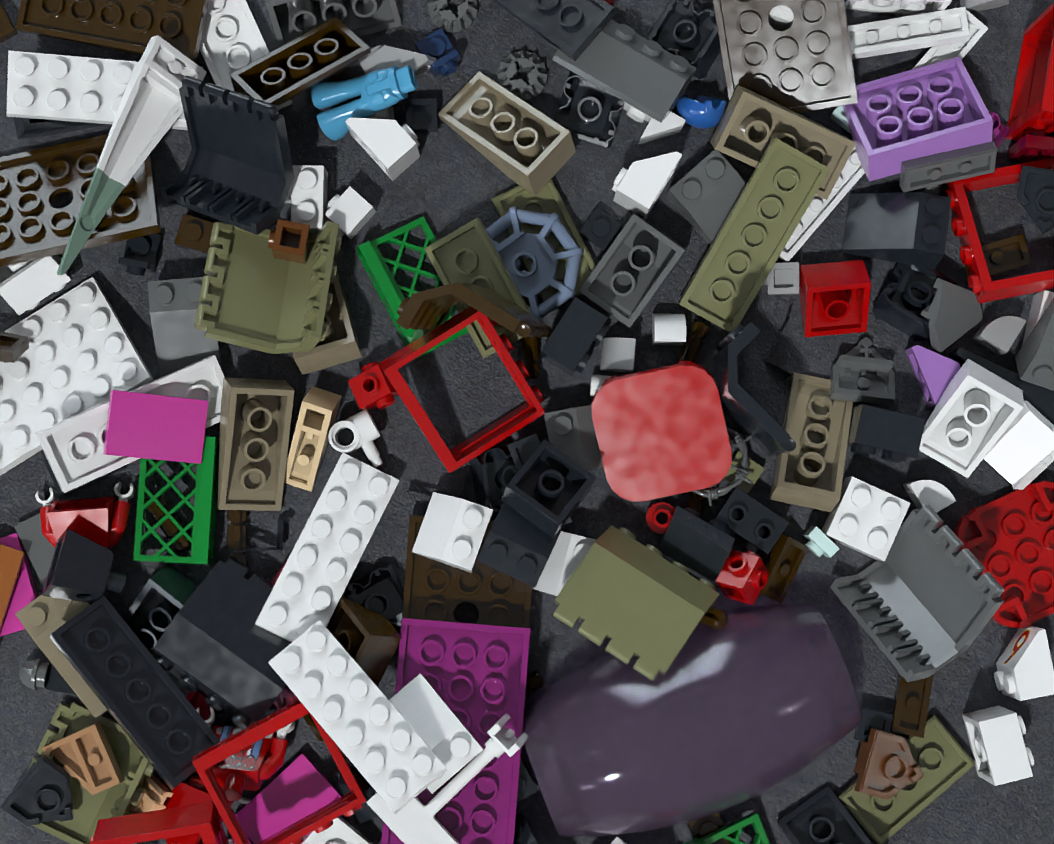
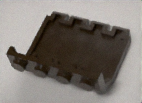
(432, 306)

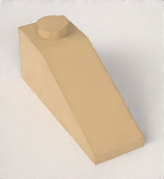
(310, 437)

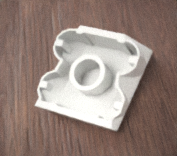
(1023, 448)

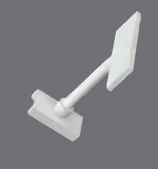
(417, 821)

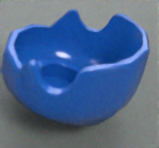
(702, 112)

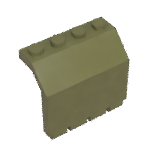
(264, 299)
(635, 601)
(108, 803)

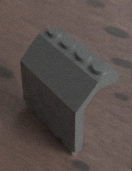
(924, 598)

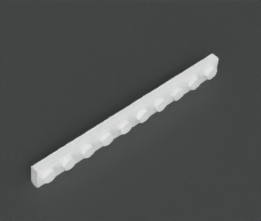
(853, 170)

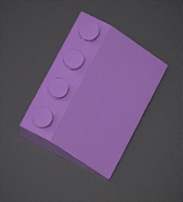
(916, 116)

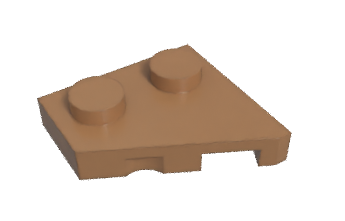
(88, 758)

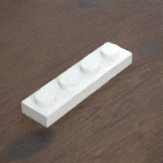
(909, 33)

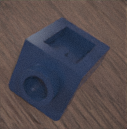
(439, 47)

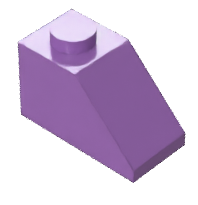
(932, 372)

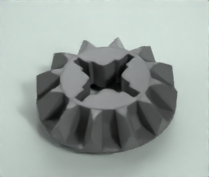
(447, 20)
(536, 78)

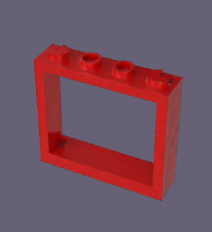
(1034, 81)
(971, 250)
(490, 435)
(162, 824)
(293, 834)

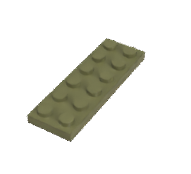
(754, 235)

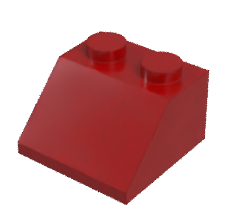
(834, 298)

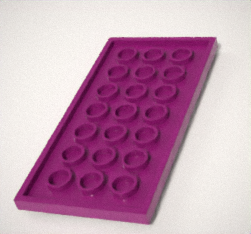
(480, 678)

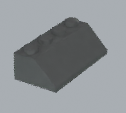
(362, 17)
(633, 70)

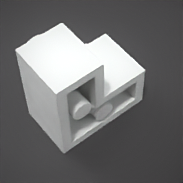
(309, 196)

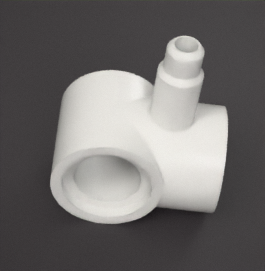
(364, 433)

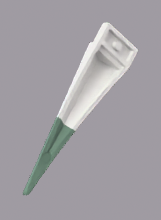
(142, 120)

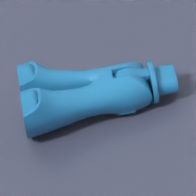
(377, 92)

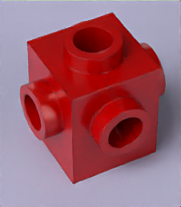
(372, 388)
(742, 577)

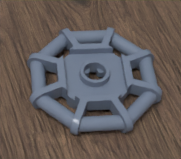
(543, 256)

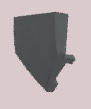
(951, 314)
(863, 376)

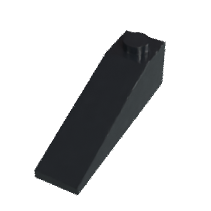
(1039, 397)

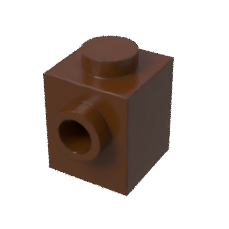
(290, 241)

